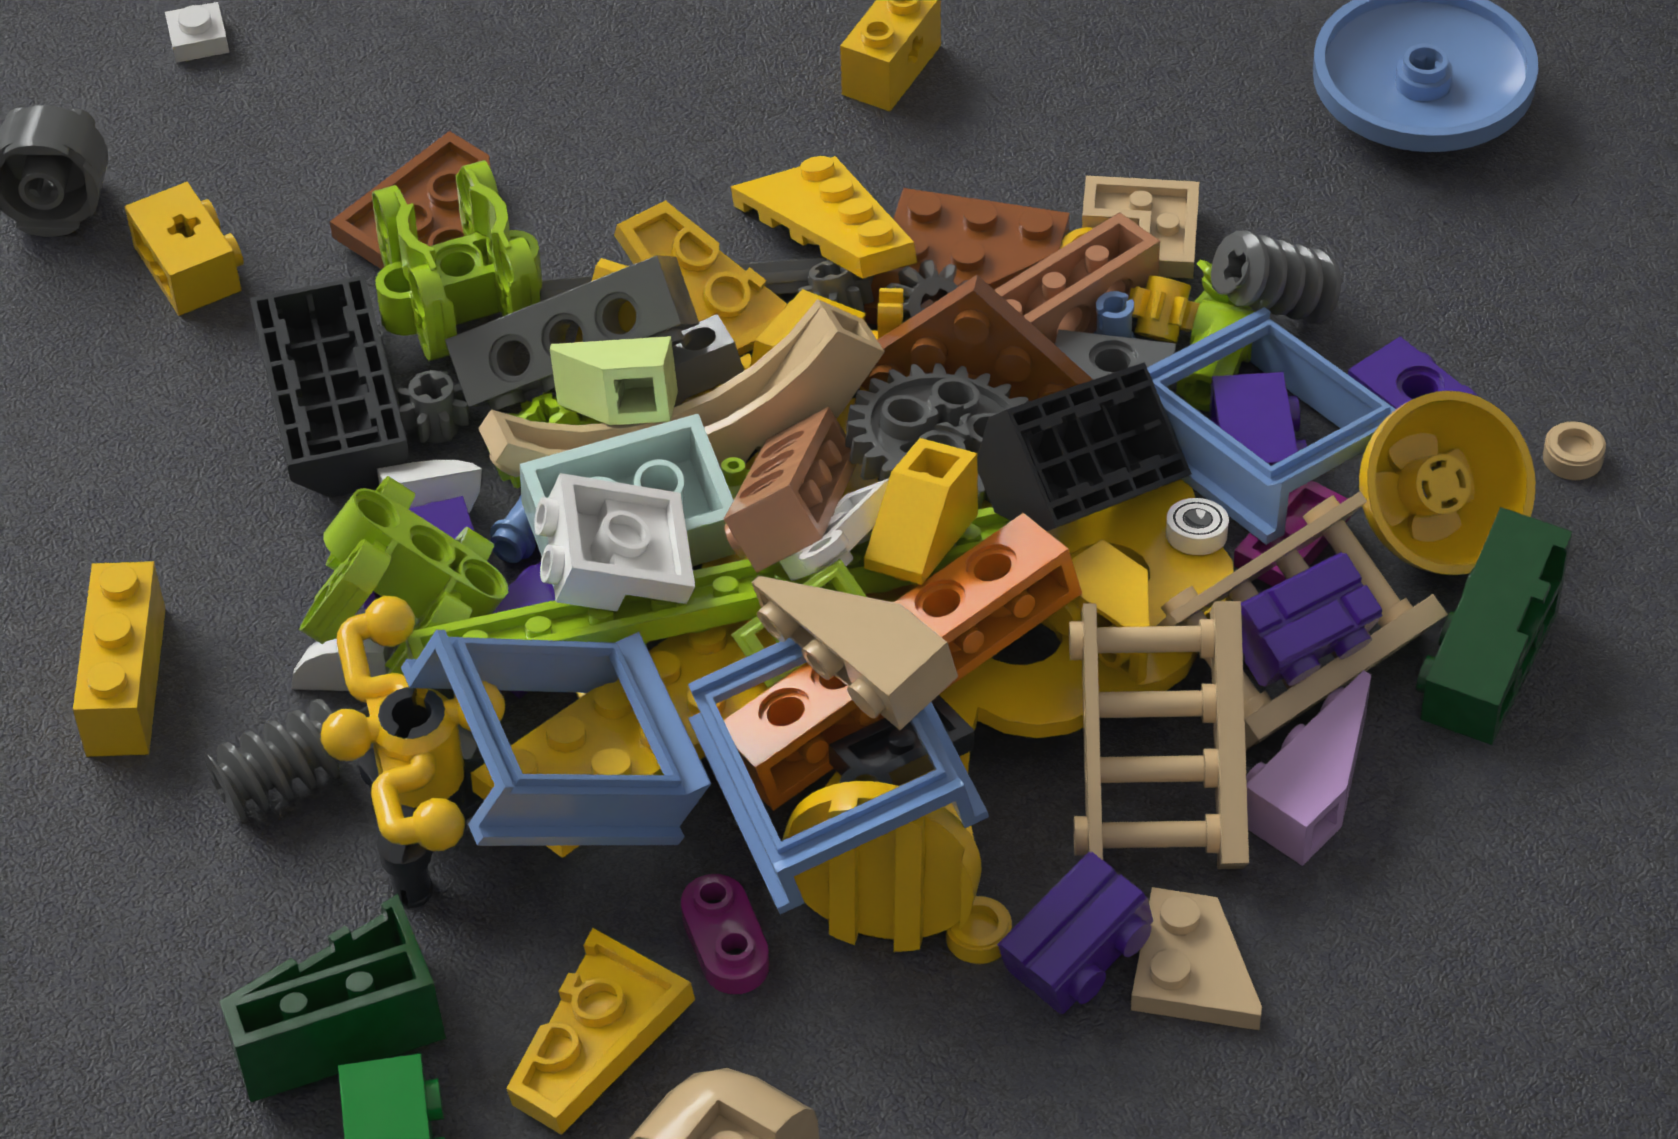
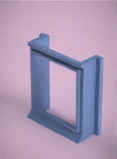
(1230, 472)
(567, 806)
(787, 858)

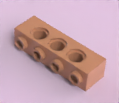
(1066, 284)
(790, 491)

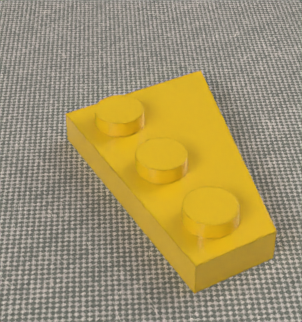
(711, 277)
(600, 1027)

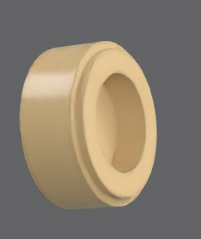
(1574, 450)

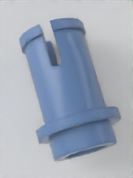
(1114, 315)
(513, 536)

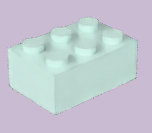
(661, 457)

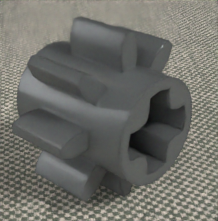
(839, 285)
(433, 407)

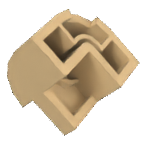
(728, 1107)

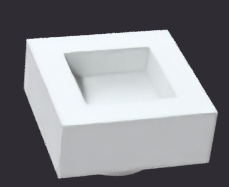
(197, 32)

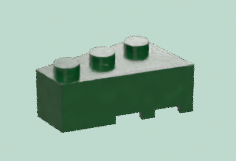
(1496, 627)
(340, 1007)

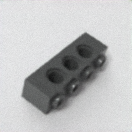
(486, 352)

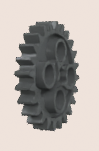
(923, 406)

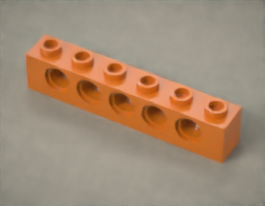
(972, 603)

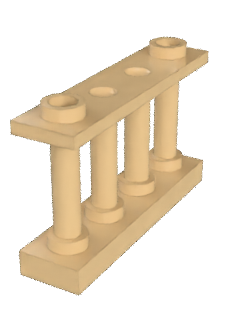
(1398, 625)
(1215, 703)

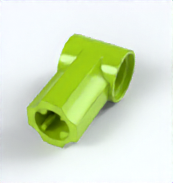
(1209, 319)

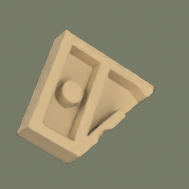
(1193, 964)

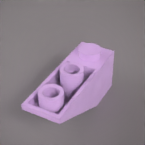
(1305, 787)

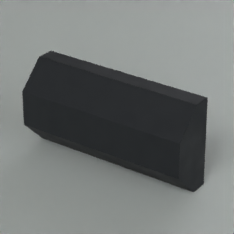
(330, 385)
(1080, 450)

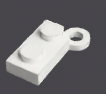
(848, 527)

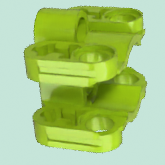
(458, 280)
(397, 553)

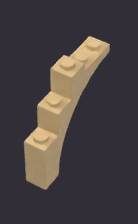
(804, 373)

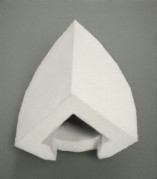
(437, 480)
(322, 668)

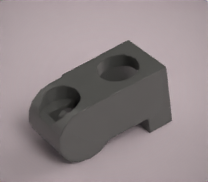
(705, 358)

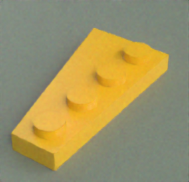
(831, 210)

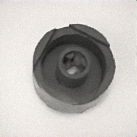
(50, 168)

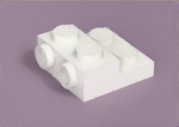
(613, 543)

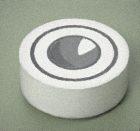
(1197, 526)

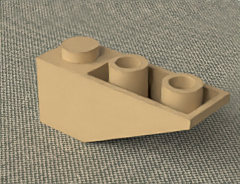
(868, 643)

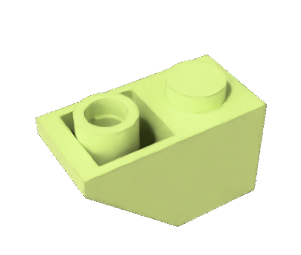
(617, 379)

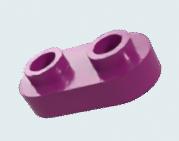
(722, 928)

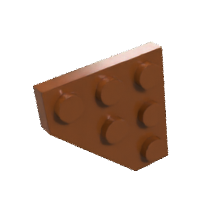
(425, 182)
(974, 235)
(983, 334)

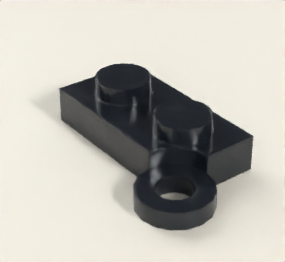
(895, 755)

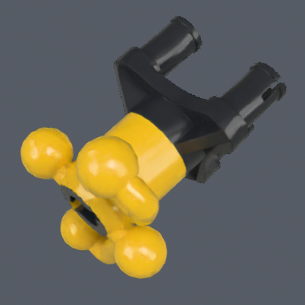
(404, 751)

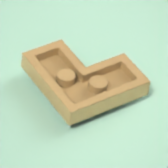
(1159, 206)

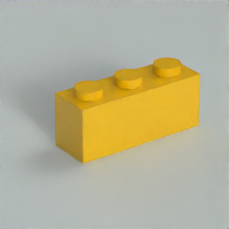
(119, 659)

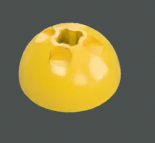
(1468, 466)

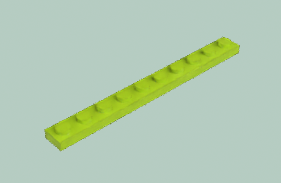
(720, 598)

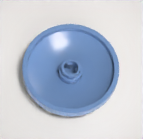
(1425, 71)

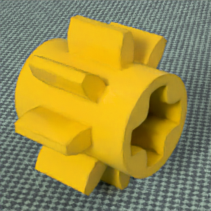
(1163, 309)

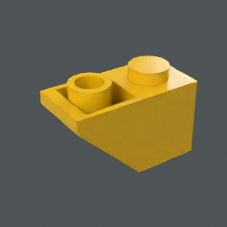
(923, 511)
(1121, 599)

